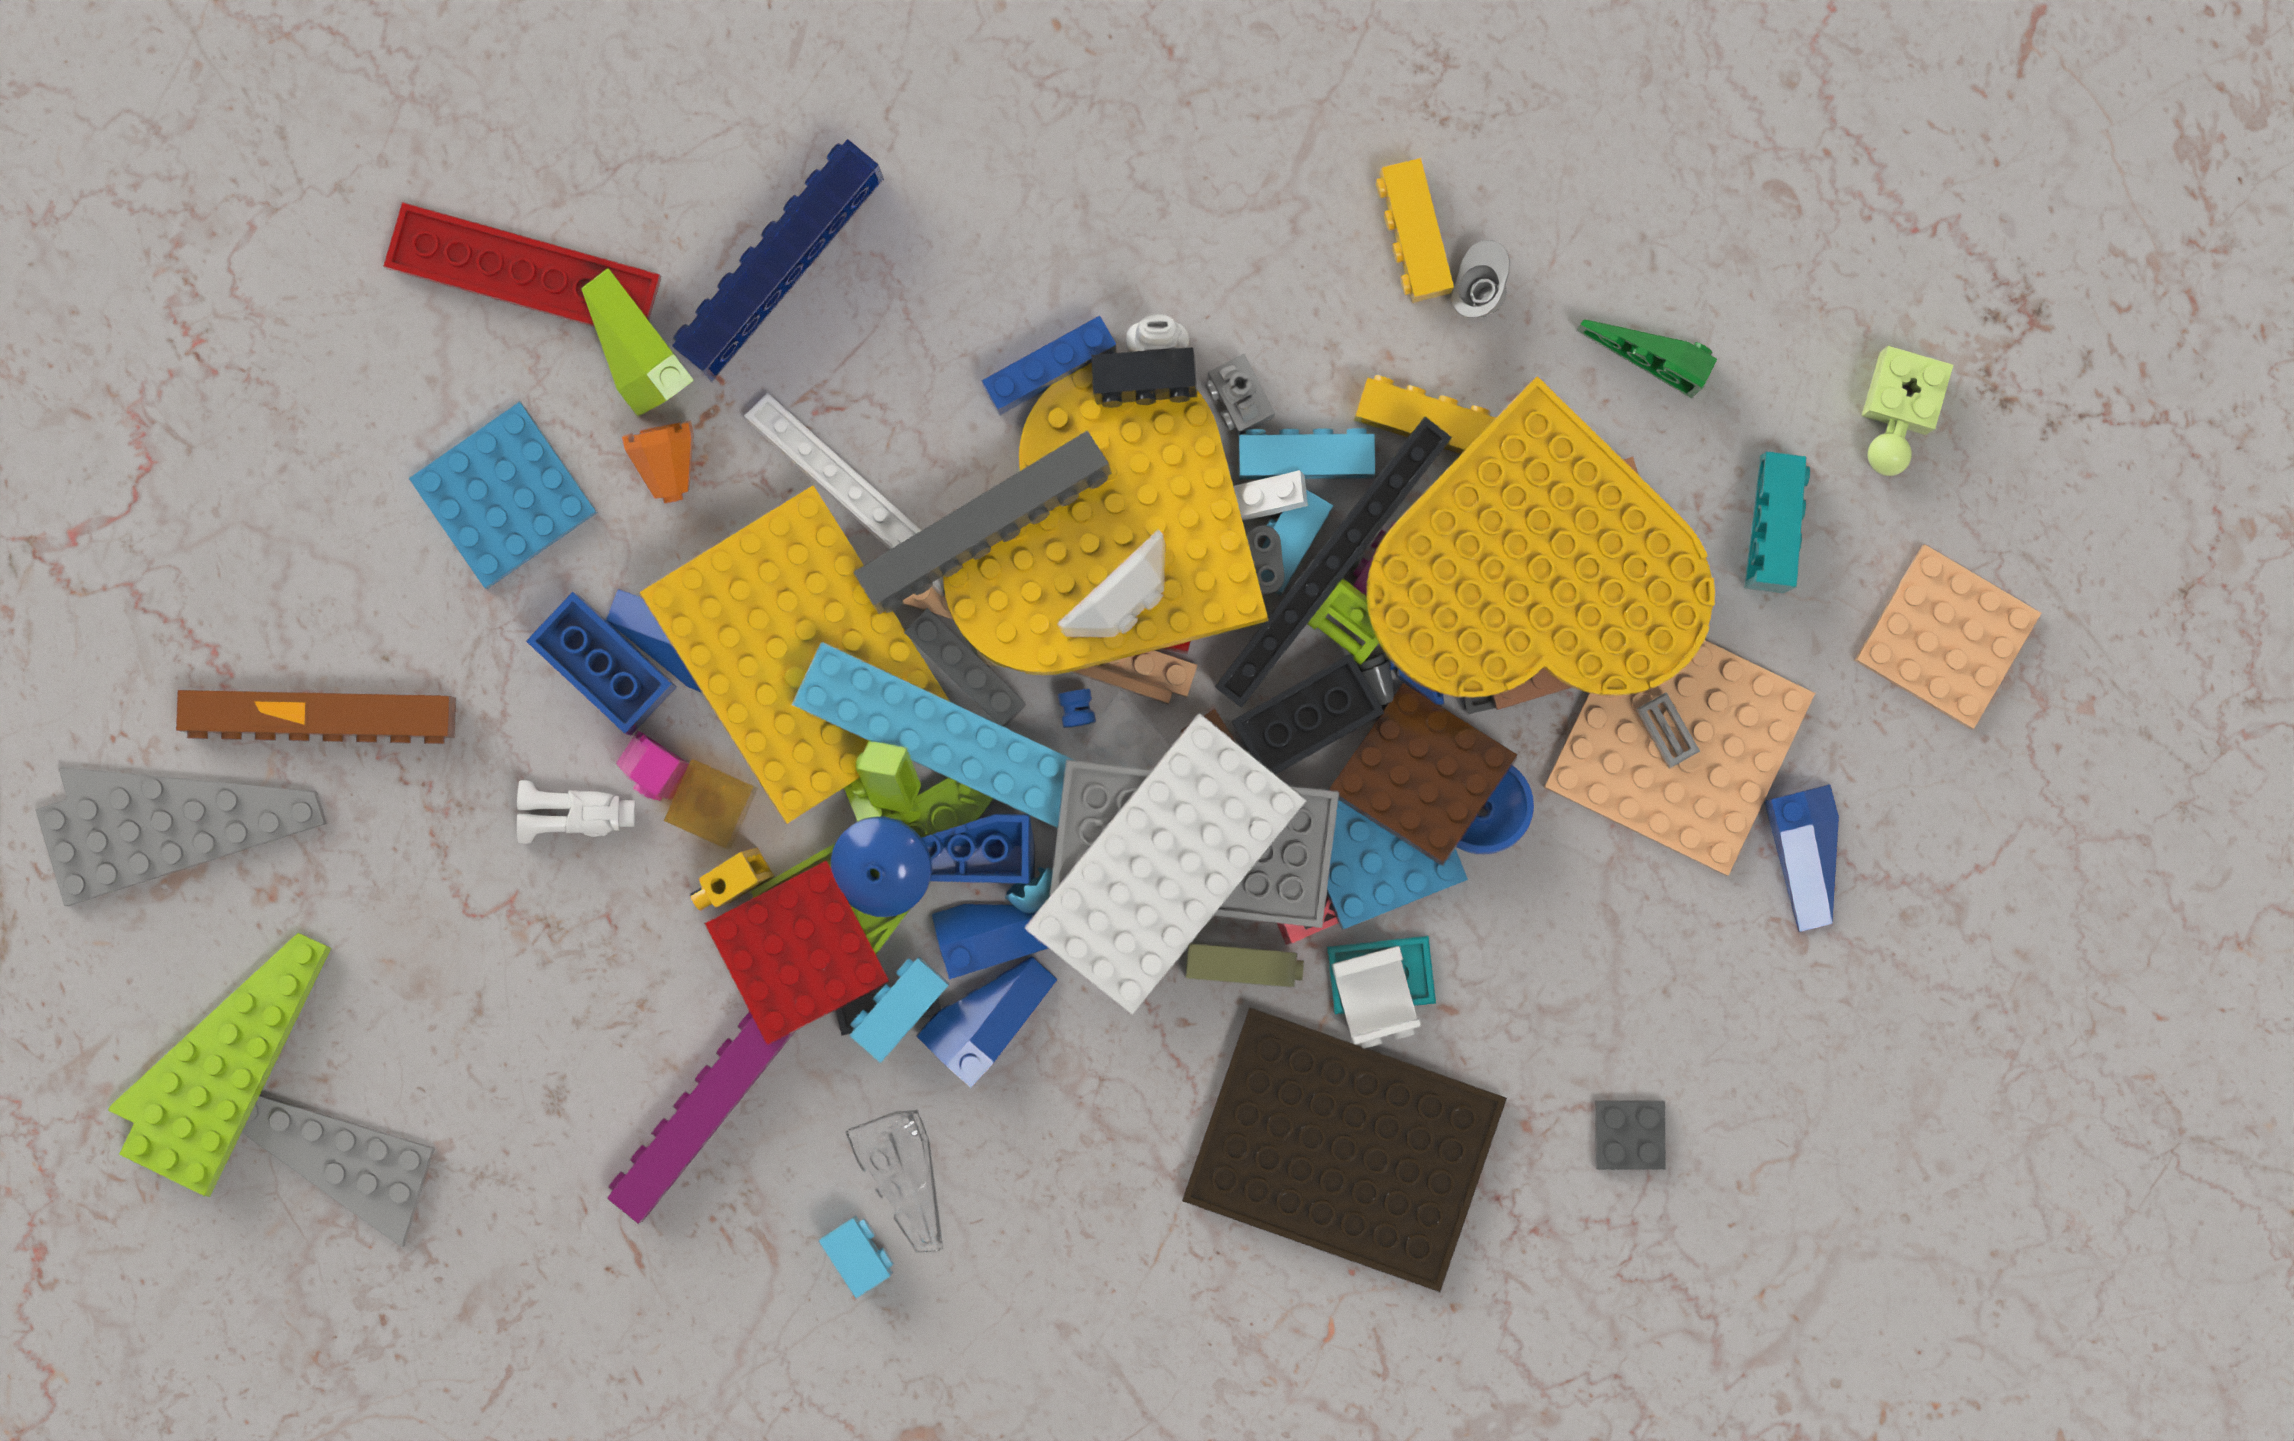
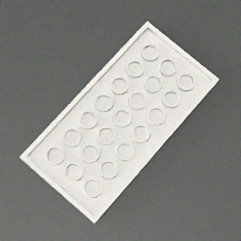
(1165, 864)

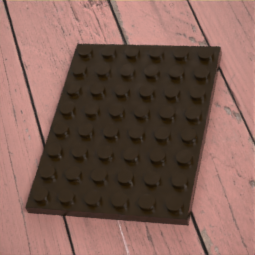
(1344, 1149)

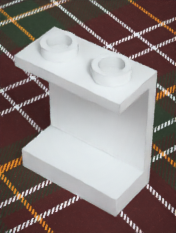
(1376, 997)

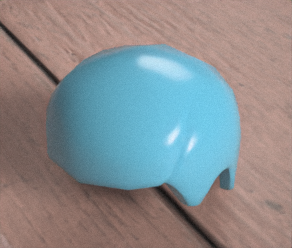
(1032, 895)

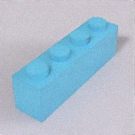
(1315, 454)

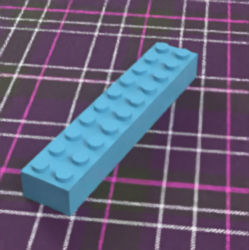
(934, 732)

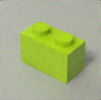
(888, 776)

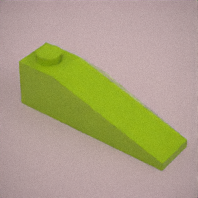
(637, 355)

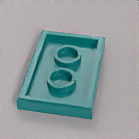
(1415, 962)

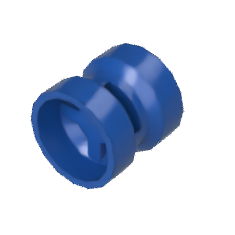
(1076, 700)

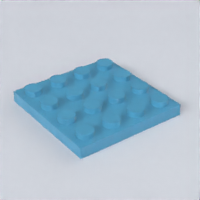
(503, 495)
(1378, 871)

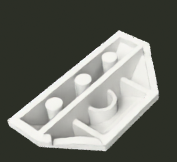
(1121, 595)

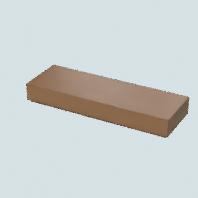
(1126, 683)

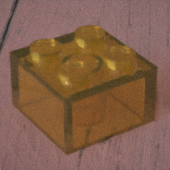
(710, 804)

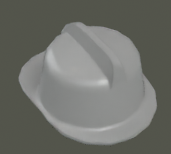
(1481, 280)

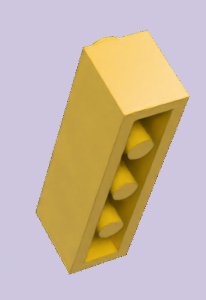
(1415, 229)
(1402, 410)

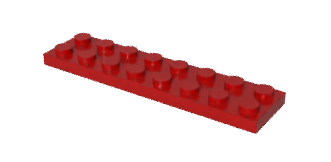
(506, 265)

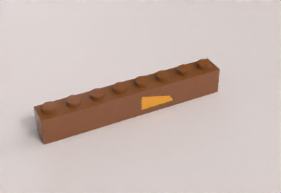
(316, 714)

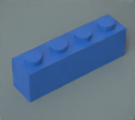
(1048, 365)

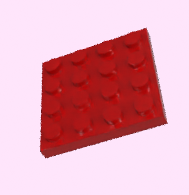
(796, 953)

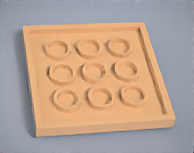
(1947, 636)

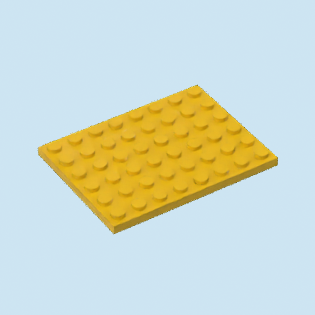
(750, 627)

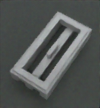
(1681, 755)

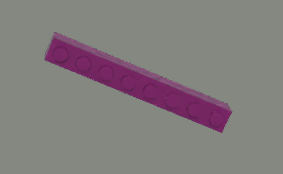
(694, 1121)

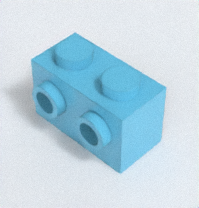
(857, 1256)

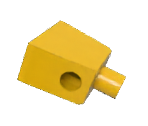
(740, 874)

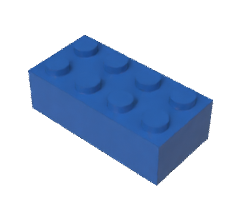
(601, 664)

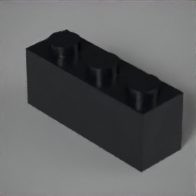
(1144, 377)

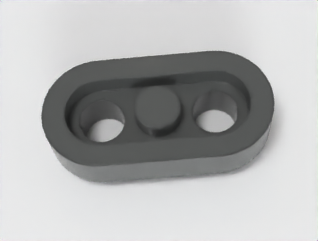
(1267, 558)

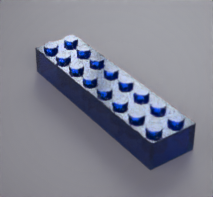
(778, 259)

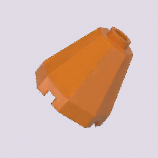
(663, 458)

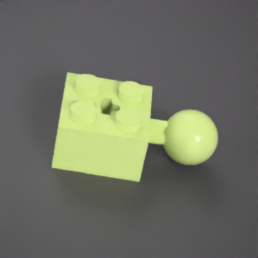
(1888, 403)

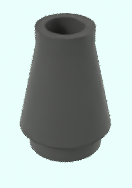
(1378, 676)

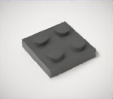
(1630, 1134)

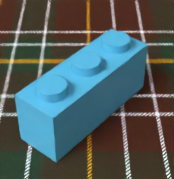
(1297, 532)
(898, 1008)

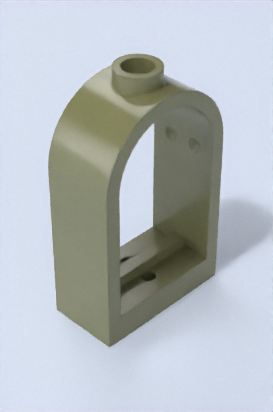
(1243, 965)

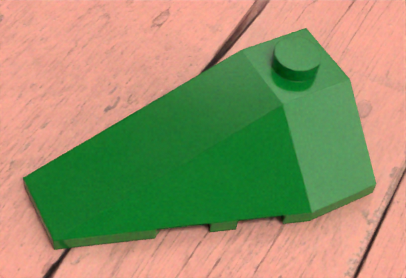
(1667, 359)

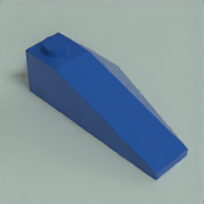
(637, 623)
(1806, 845)
(984, 851)
(983, 936)
(981, 1025)

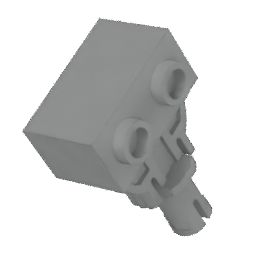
(1240, 395)

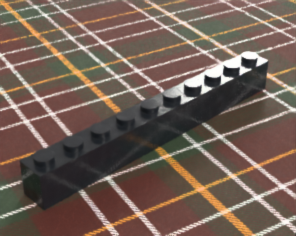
(1333, 561)

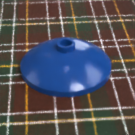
(1506, 819)
(895, 853)

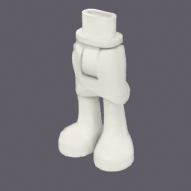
(1156, 333)
(589, 812)

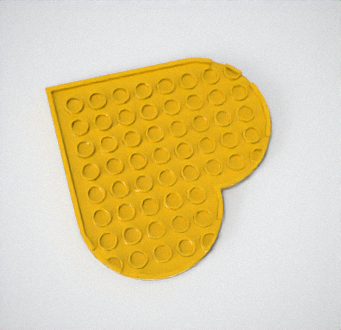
(1163, 478)
(1539, 560)

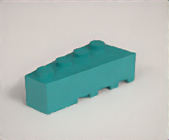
(1777, 523)

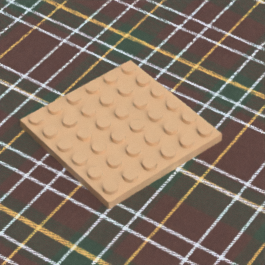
(1708, 802)

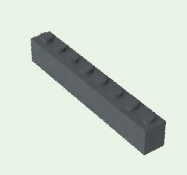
(983, 523)

